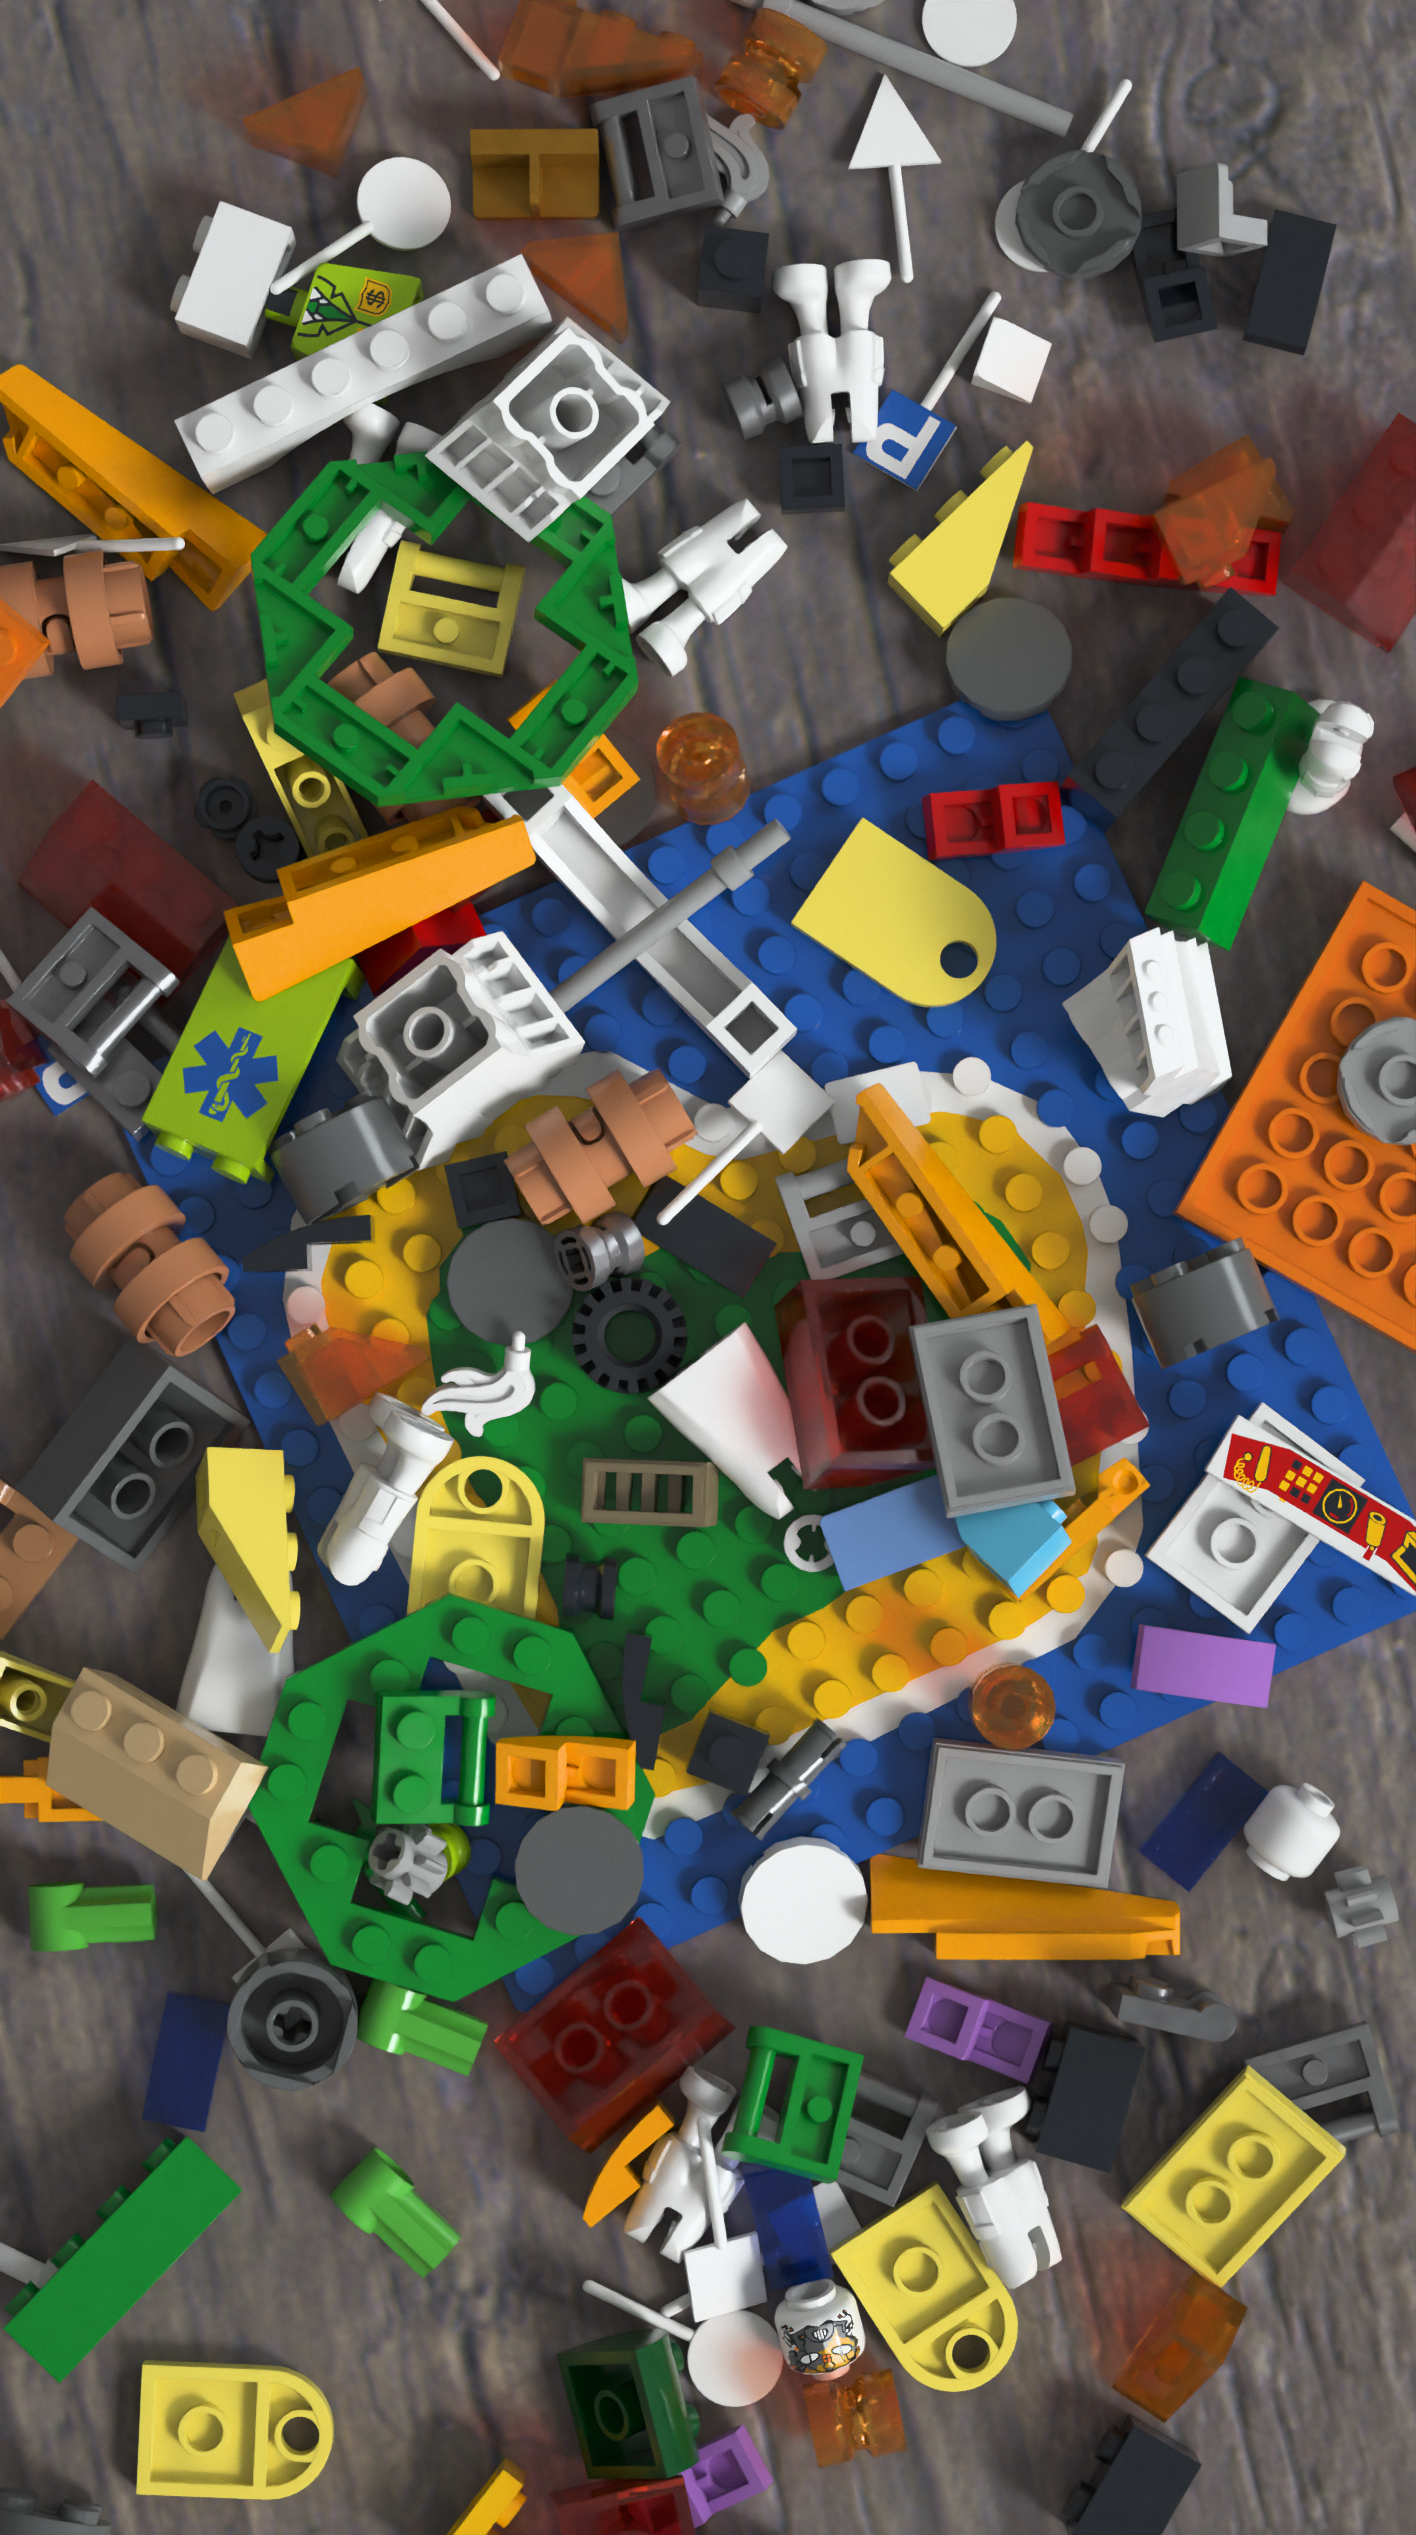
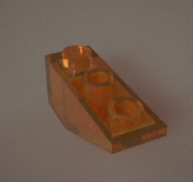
(585, 53)

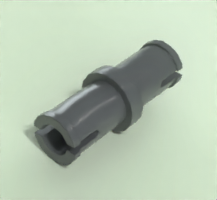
(789, 1779)

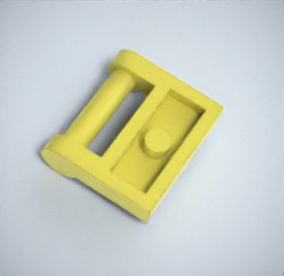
(445, 628)

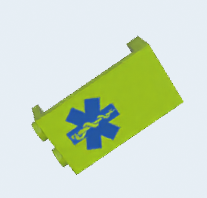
(242, 1066)

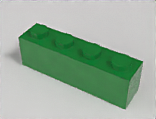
(1233, 814)
(121, 2258)

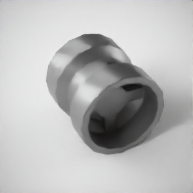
(748, 404)
(604, 1249)

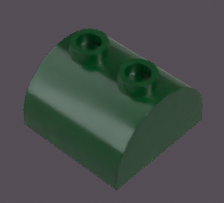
(630, 2406)

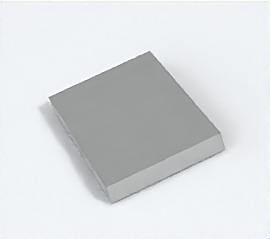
(991, 1411)
(1020, 1813)

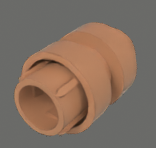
(102, 603)
(400, 705)
(621, 1134)
(131, 1241)

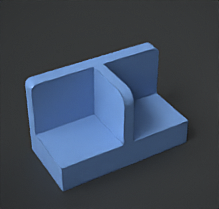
(890, 1533)

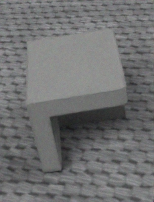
(1207, 216)

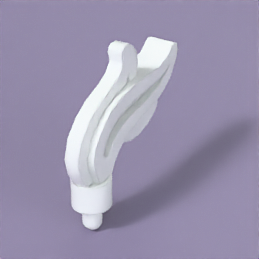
(485, 1394)

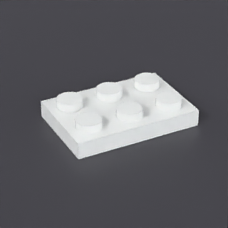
(1235, 1548)

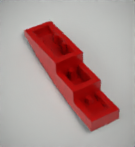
(1126, 550)

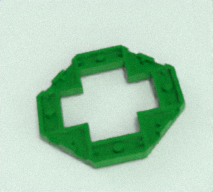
(463, 751)
(326, 1861)

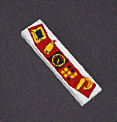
(1317, 1501)

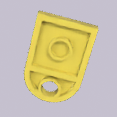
(894, 916)
(478, 1550)
(928, 2289)
(221, 2430)

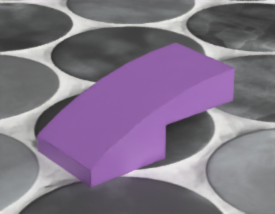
(1203, 1666)
(979, 2030)
(725, 2474)

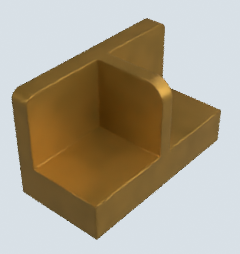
(535, 174)

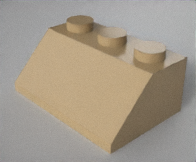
(150, 1771)

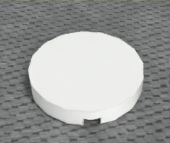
(803, 1900)

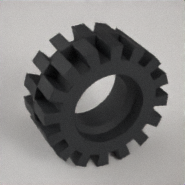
(601, 1307)

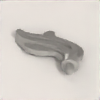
(740, 163)

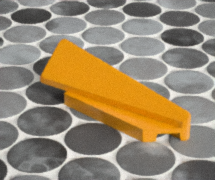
(124, 488)
(371, 892)
(937, 1220)
(1017, 1917)

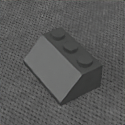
(131, 1454)

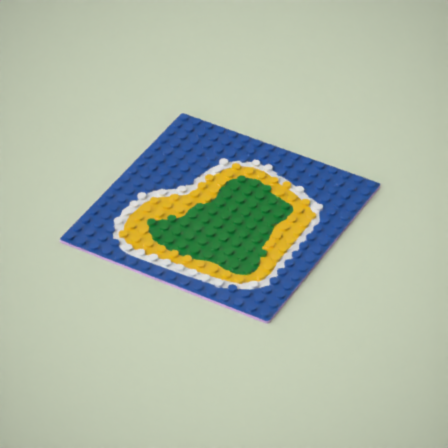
(733, 1623)

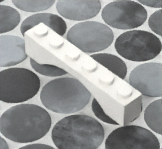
(443, 333)
(620, 897)

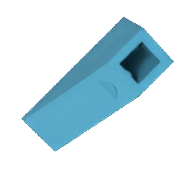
(1016, 1541)

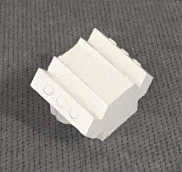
(548, 430)
(1155, 1024)
(459, 1044)

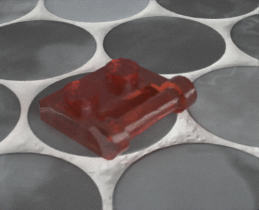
(1100, 1411)

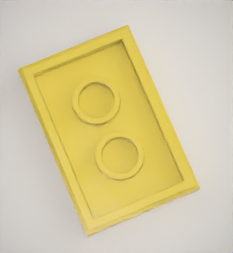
(1233, 2177)

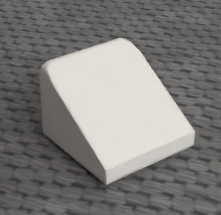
(1011, 361)

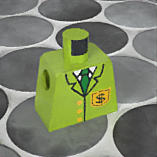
(341, 304)

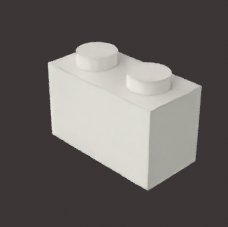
(232, 278)

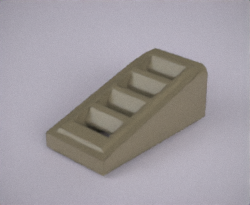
(705, 1492)

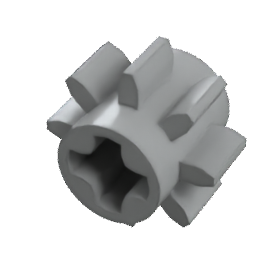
(407, 1862)
(1360, 1906)

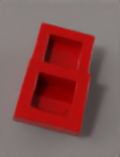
(993, 820)

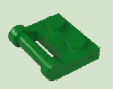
(411, 1757)
(813, 2109)

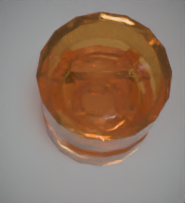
(775, 61)
(703, 768)
(1011, 1705)
(855, 2417)

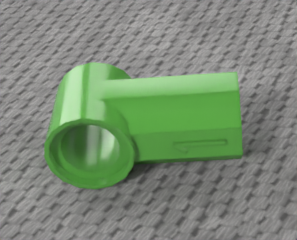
(72, 1915)
(410, 2022)
(383, 2201)

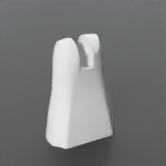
(735, 1416)
(230, 1673)

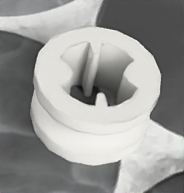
(792, 1542)

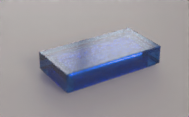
(1203, 1821)
(186, 2061)
(787, 2226)

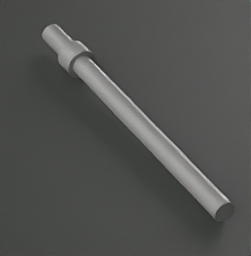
(921, 65)
(728, 870)

